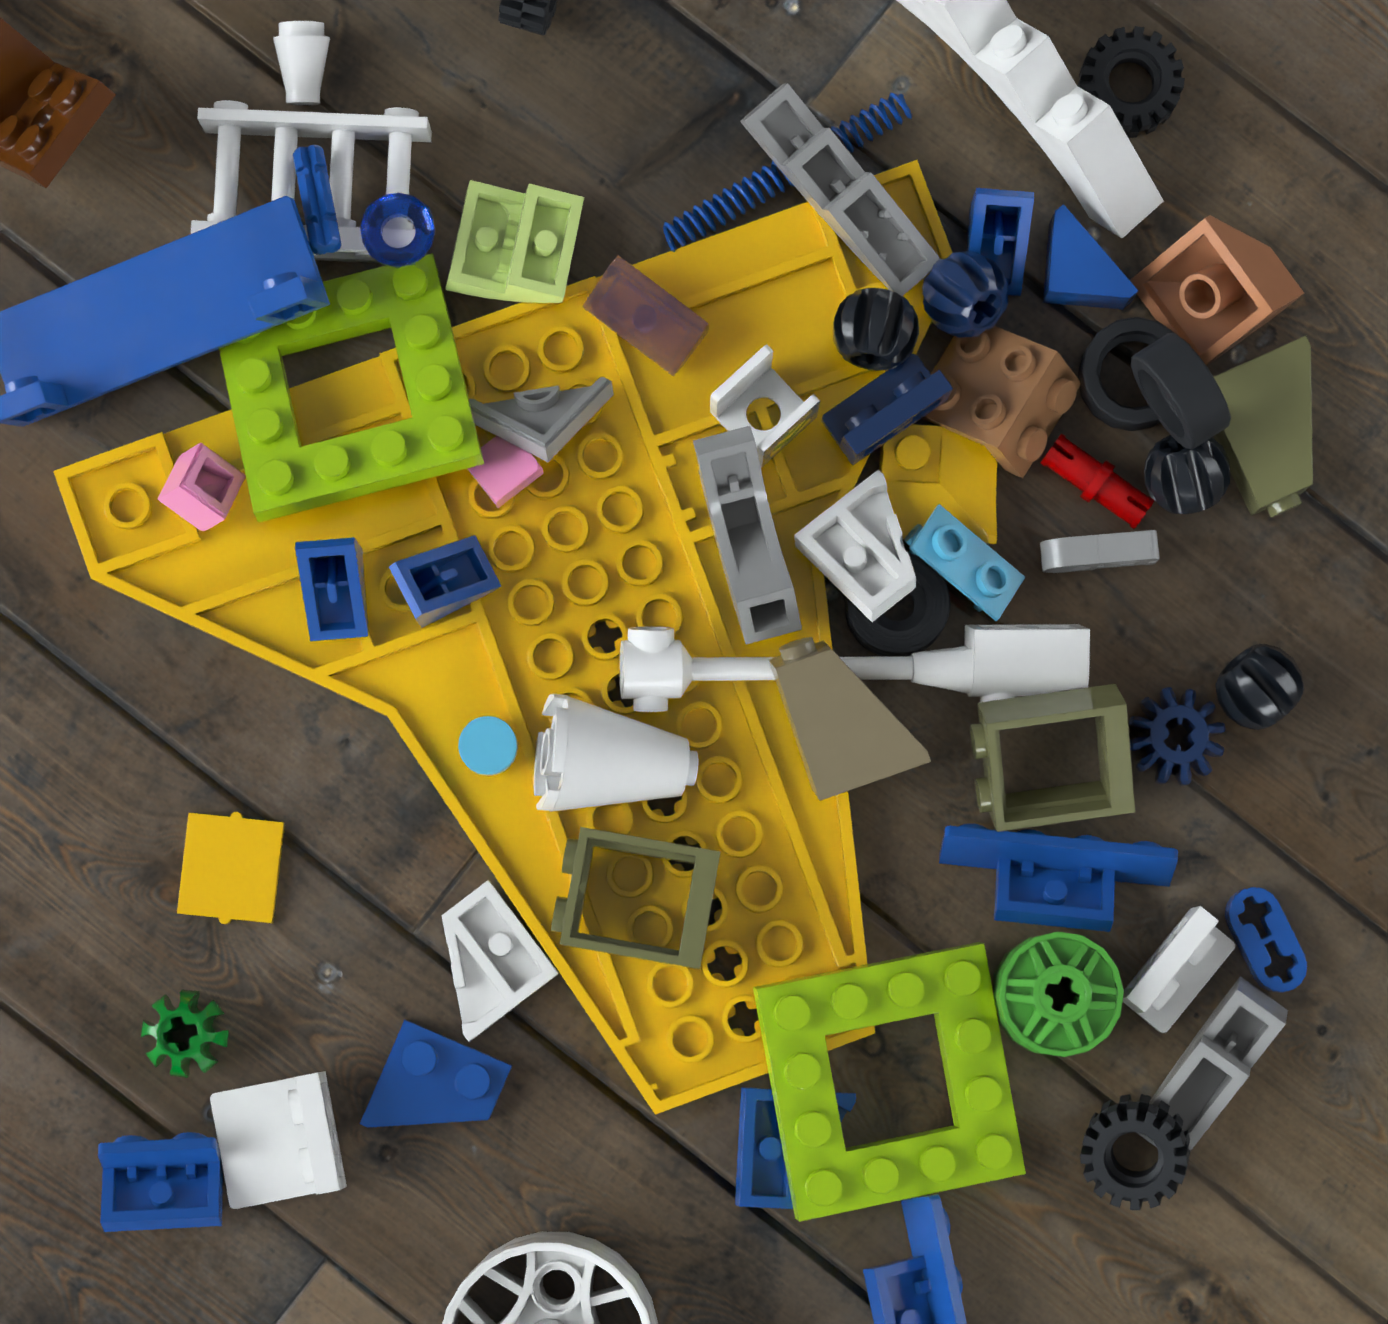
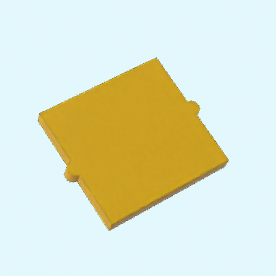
(230, 868)

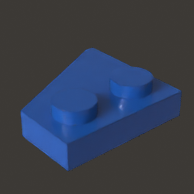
(434, 1082)
(760, 1157)

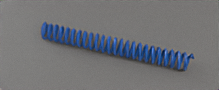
(724, 201)

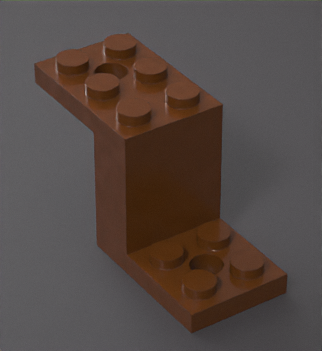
(42, 108)

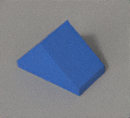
(1001, 231)
(1080, 270)
(444, 579)
(333, 588)

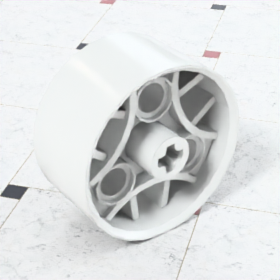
(550, 1252)

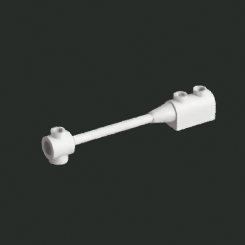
(991, 665)

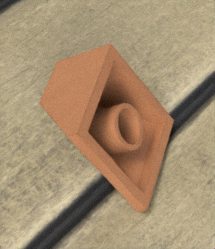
(1216, 287)

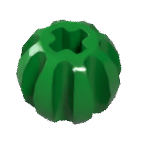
(170, 1022)

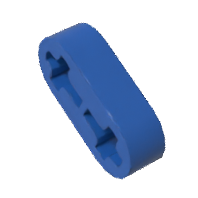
(1278, 933)

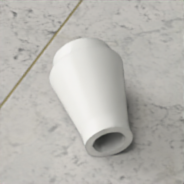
(302, 60)

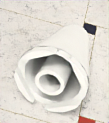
(606, 758)

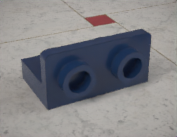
(885, 408)

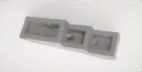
(841, 190)

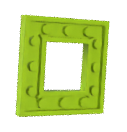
(434, 442)
(973, 1151)

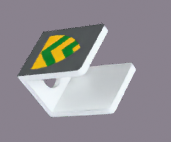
(756, 381)

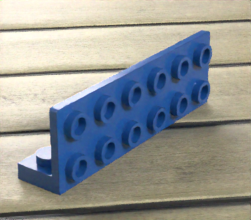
(157, 311)

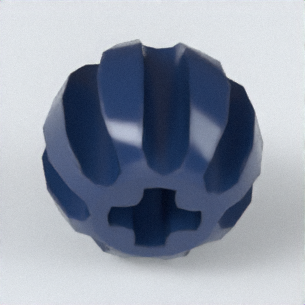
(965, 294)

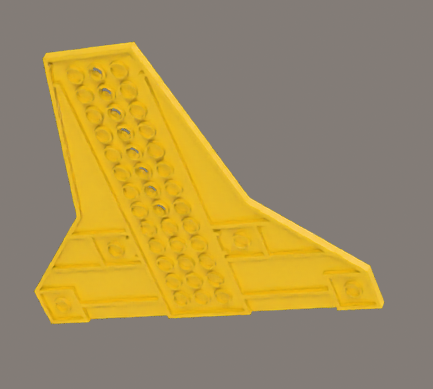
(597, 538)

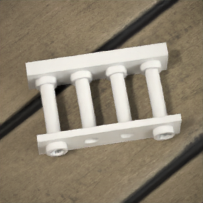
(397, 126)

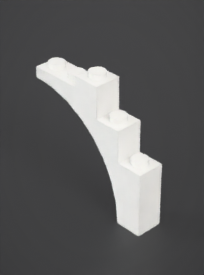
(1065, 120)

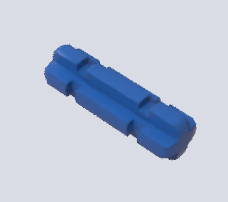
(317, 199)

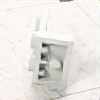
(278, 1140)

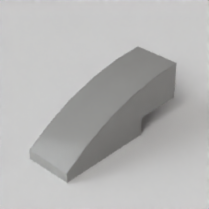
(1220, 1058)

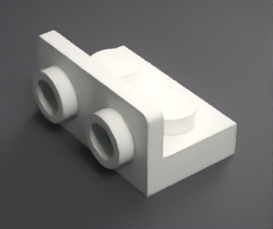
(1178, 969)

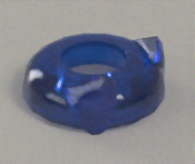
(390, 207)

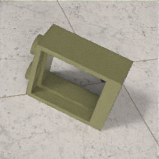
(1064, 803)
(578, 862)

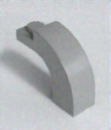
(746, 535)

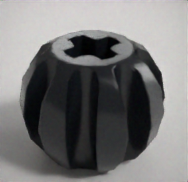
(875, 329)
(1187, 478)
(1259, 686)

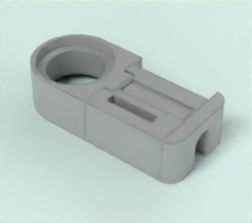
(1099, 551)

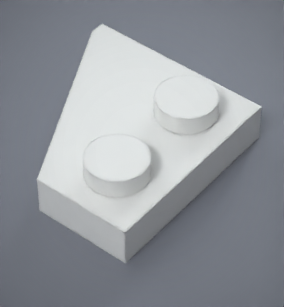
(861, 548)
(491, 959)

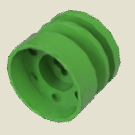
(1026, 1010)

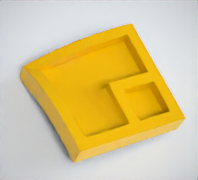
(940, 467)

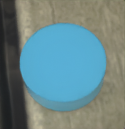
(488, 745)

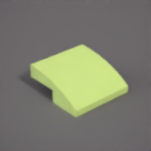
(515, 243)

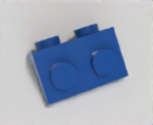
(161, 1183)

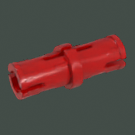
(1097, 481)

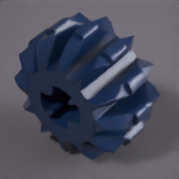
(1195, 740)

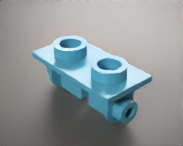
(965, 562)

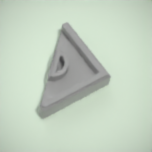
(542, 417)

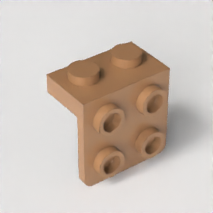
(1004, 395)

